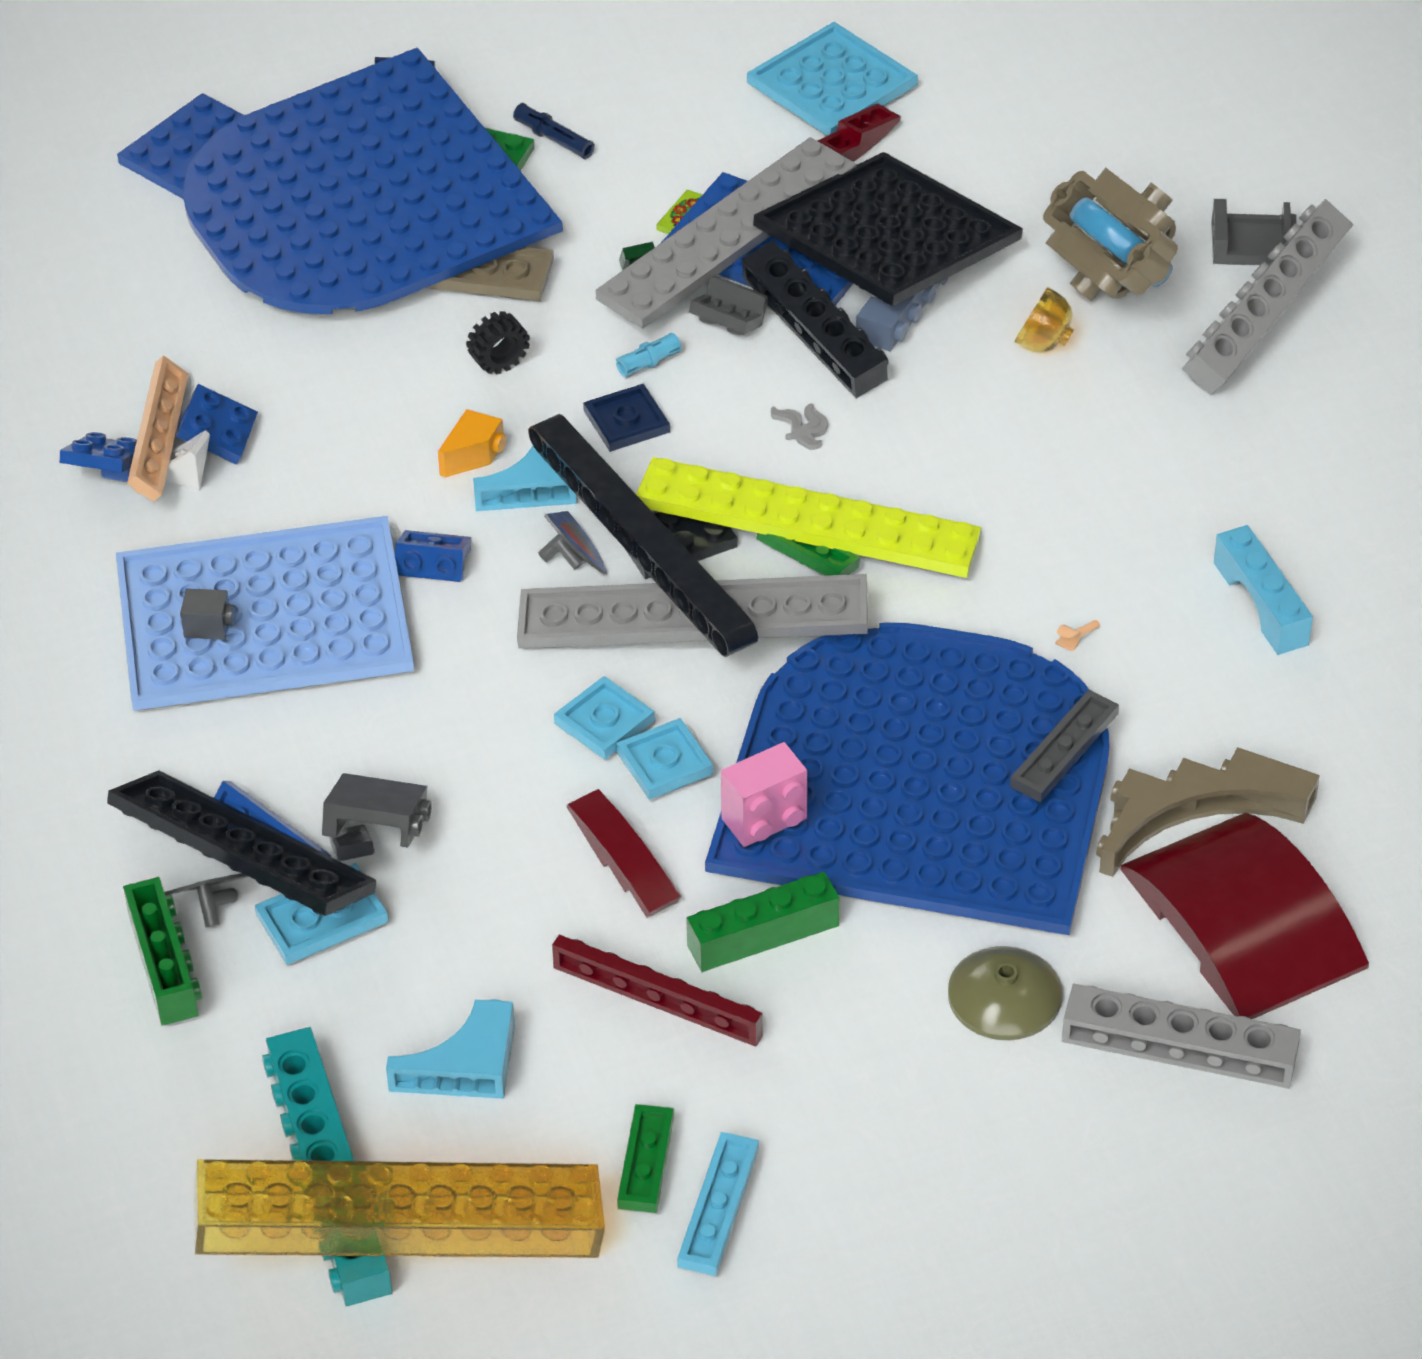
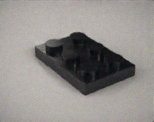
(698, 537)

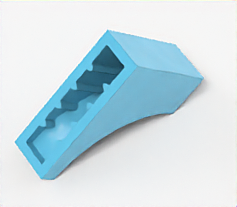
(523, 485)
(467, 1063)

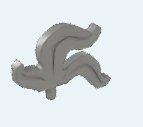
(804, 435)

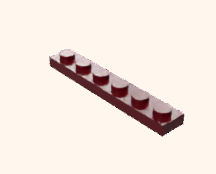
(658, 990)

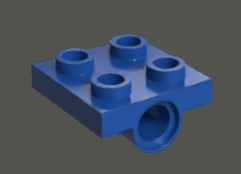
(222, 418)
(99, 452)

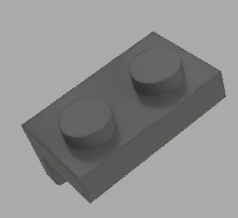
(730, 306)

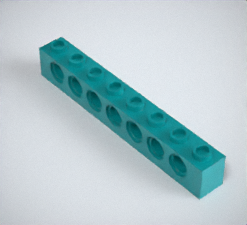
(319, 1136)

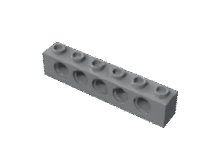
(1181, 1035)

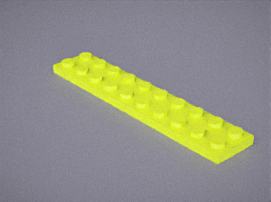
(809, 516)

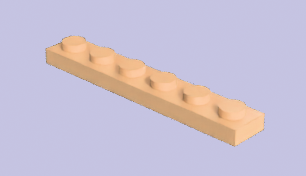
(158, 429)

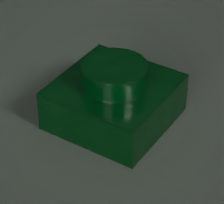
(633, 253)

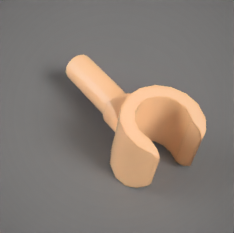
(1071, 637)

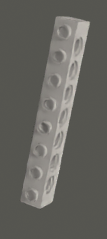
(1267, 297)

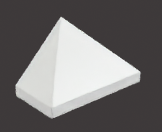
(188, 462)

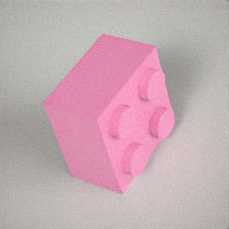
(764, 794)

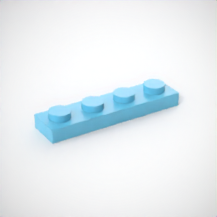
(718, 1204)

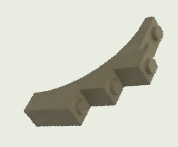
(1196, 791)

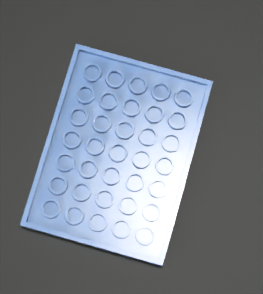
(306, 613)

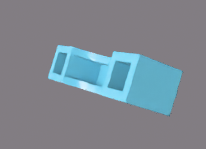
(1281, 611)

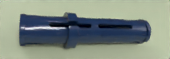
(544, 125)

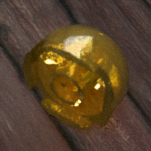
(1047, 324)

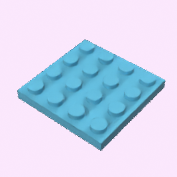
(831, 77)

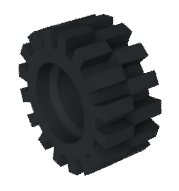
(489, 333)

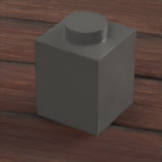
(206, 614)

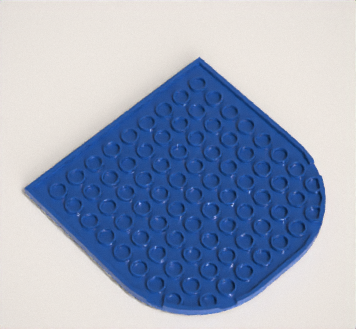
(359, 192)
(912, 775)

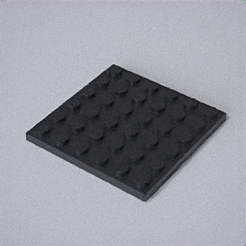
(888, 228)

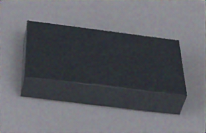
(352, 843)

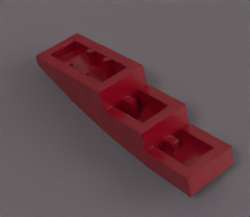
(861, 131)
(624, 852)

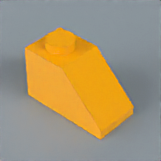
(471, 443)

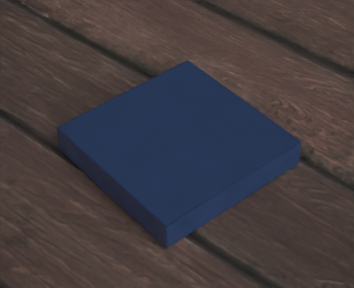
(626, 417)

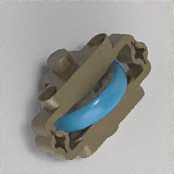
(1140, 216)

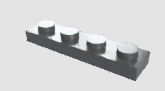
(1064, 746)

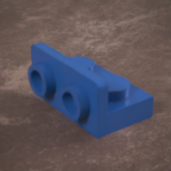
(431, 555)

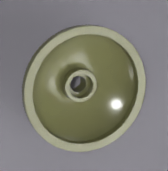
(1004, 993)

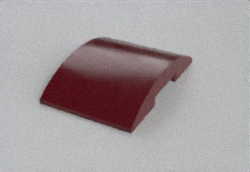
(1250, 914)

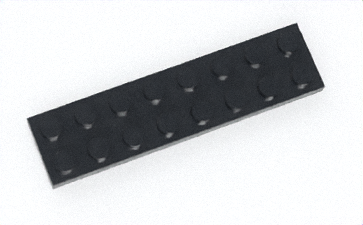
(242, 842)

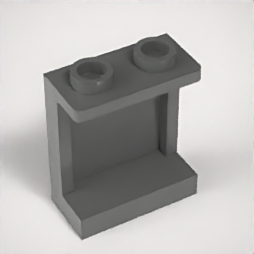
(1247, 237)
(376, 802)

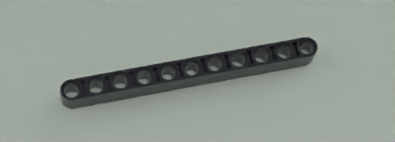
(643, 536)

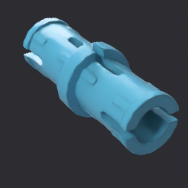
(648, 354)

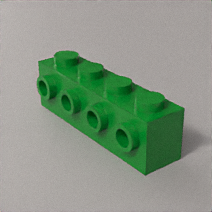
(762, 921)
(161, 952)

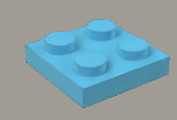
(604, 717)
(664, 758)

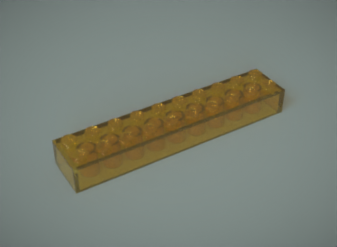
(397, 1209)

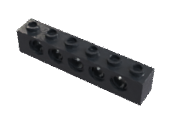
(815, 319)

